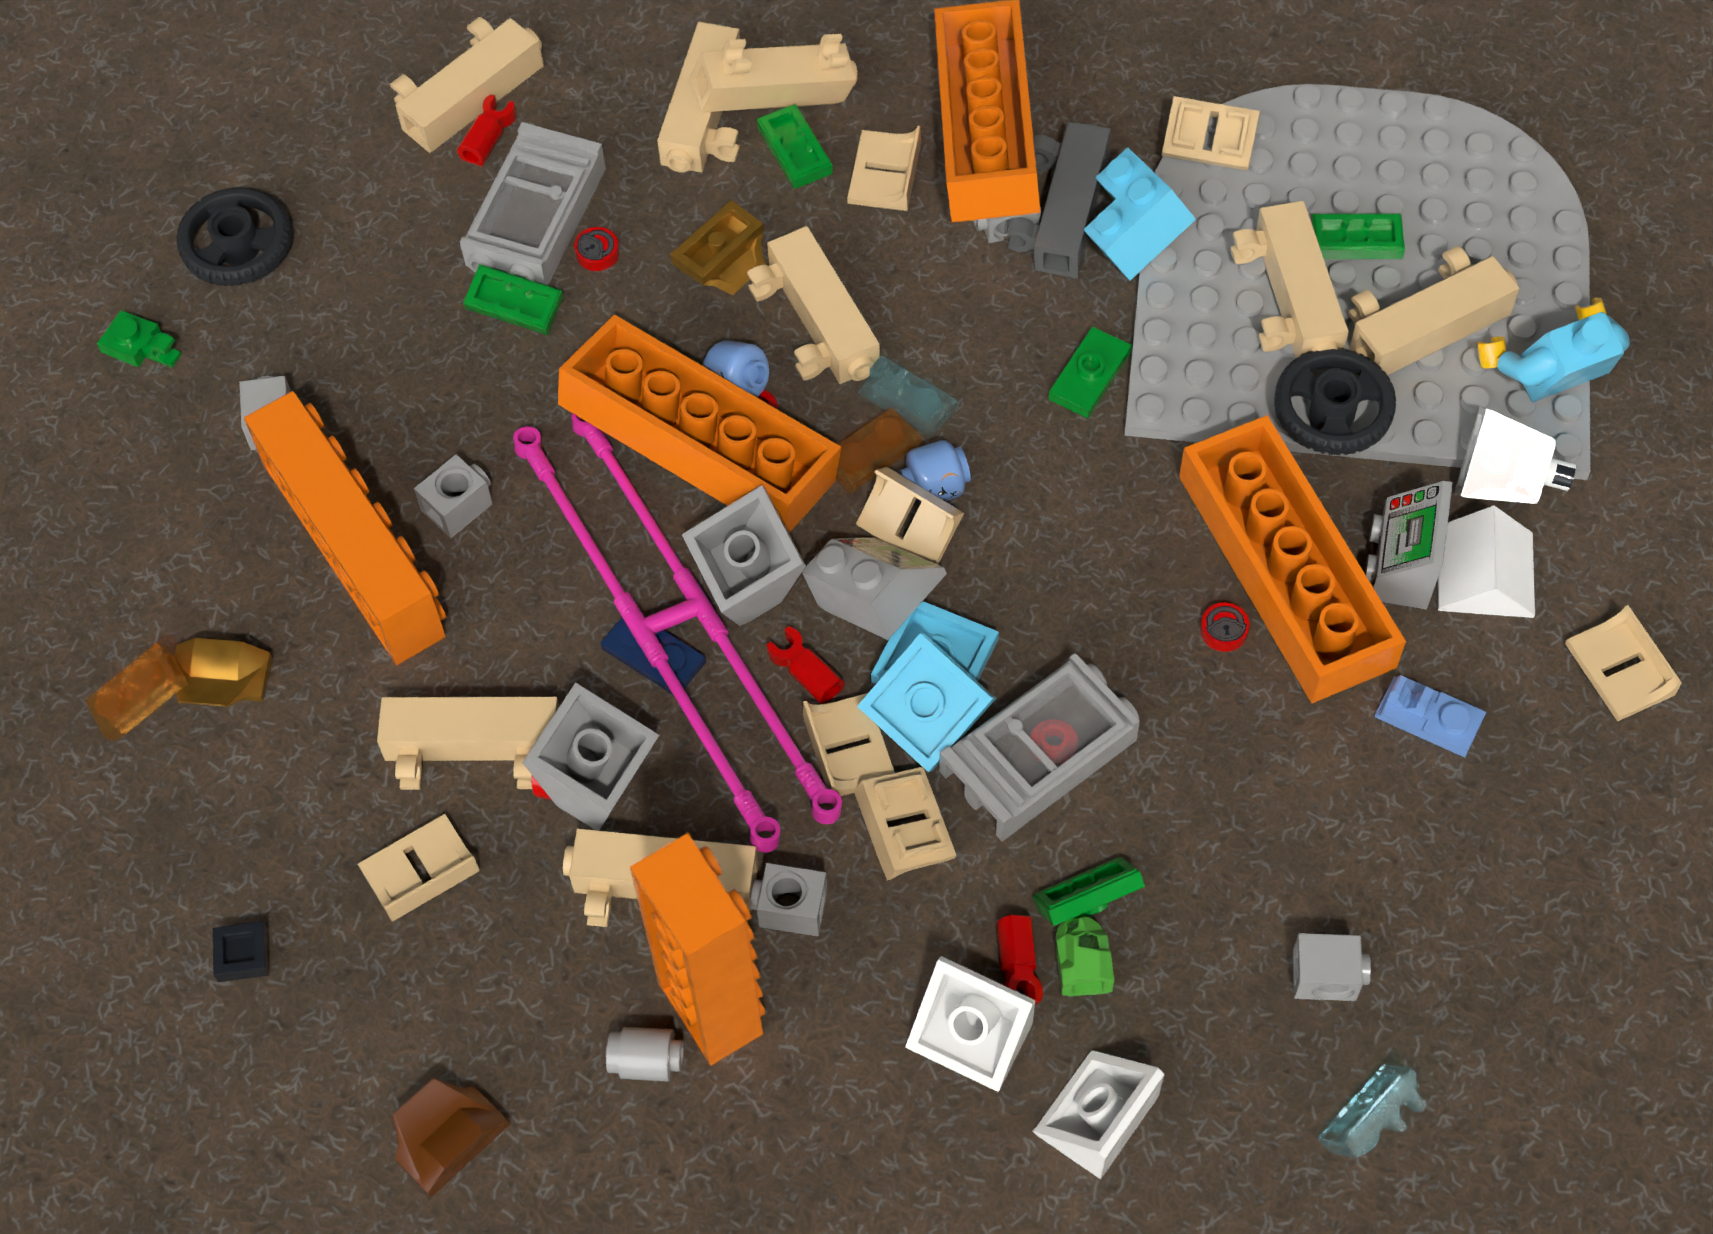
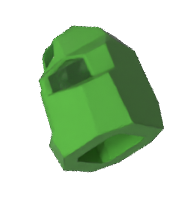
(1083, 958)

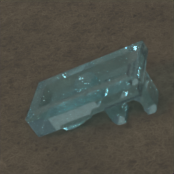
(912, 397)
(1371, 1110)

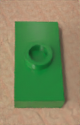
(794, 146)
(1359, 236)
(513, 299)
(1090, 372)
(1088, 891)

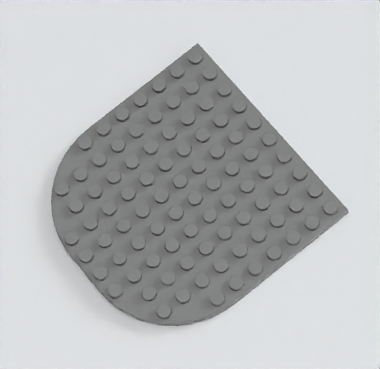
(1360, 150)

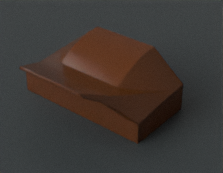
(443, 1132)

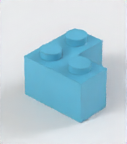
(1140, 218)

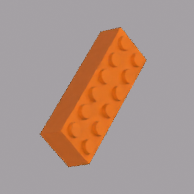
(986, 111)
(695, 421)
(347, 526)
(1291, 559)
(700, 946)

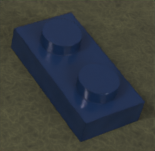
(681, 658)

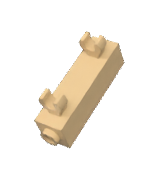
(773, 75)
(455, 94)
(686, 131)
(1298, 278)
(822, 304)
(1435, 316)
(461, 731)
(602, 863)

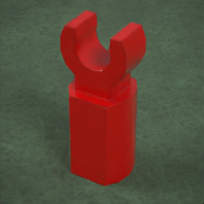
(486, 131)
(806, 667)
(1019, 955)

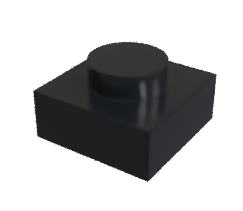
(240, 951)

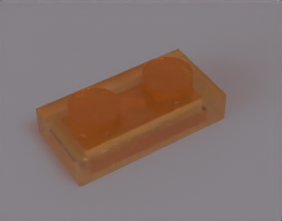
(873, 448)
(136, 692)

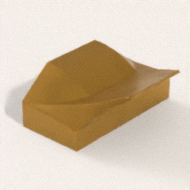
(722, 249)
(222, 672)

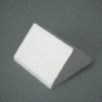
(1487, 566)
(971, 1024)
(1100, 1109)

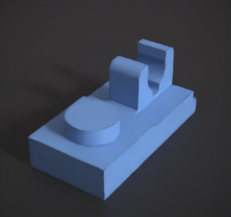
(1430, 715)

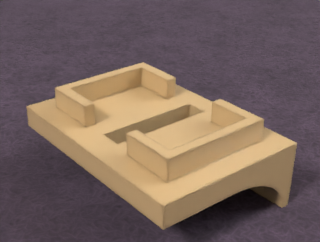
(1232, 136)
(886, 152)
(890, 506)
(1614, 644)
(839, 725)
(910, 844)
(397, 881)

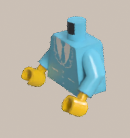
(1562, 355)

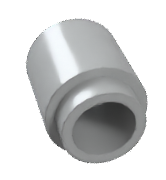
(644, 1054)

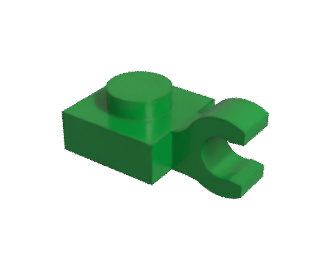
(135, 339)

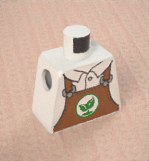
(1510, 462)

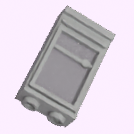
(534, 204)
(1042, 745)

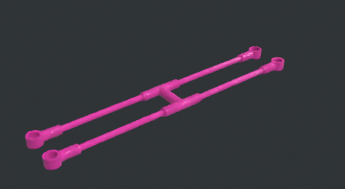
(695, 605)

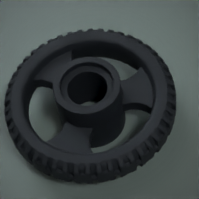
(234, 237)
(1335, 384)

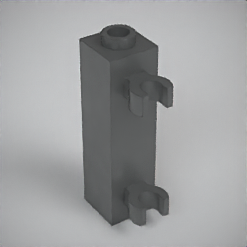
(1071, 201)

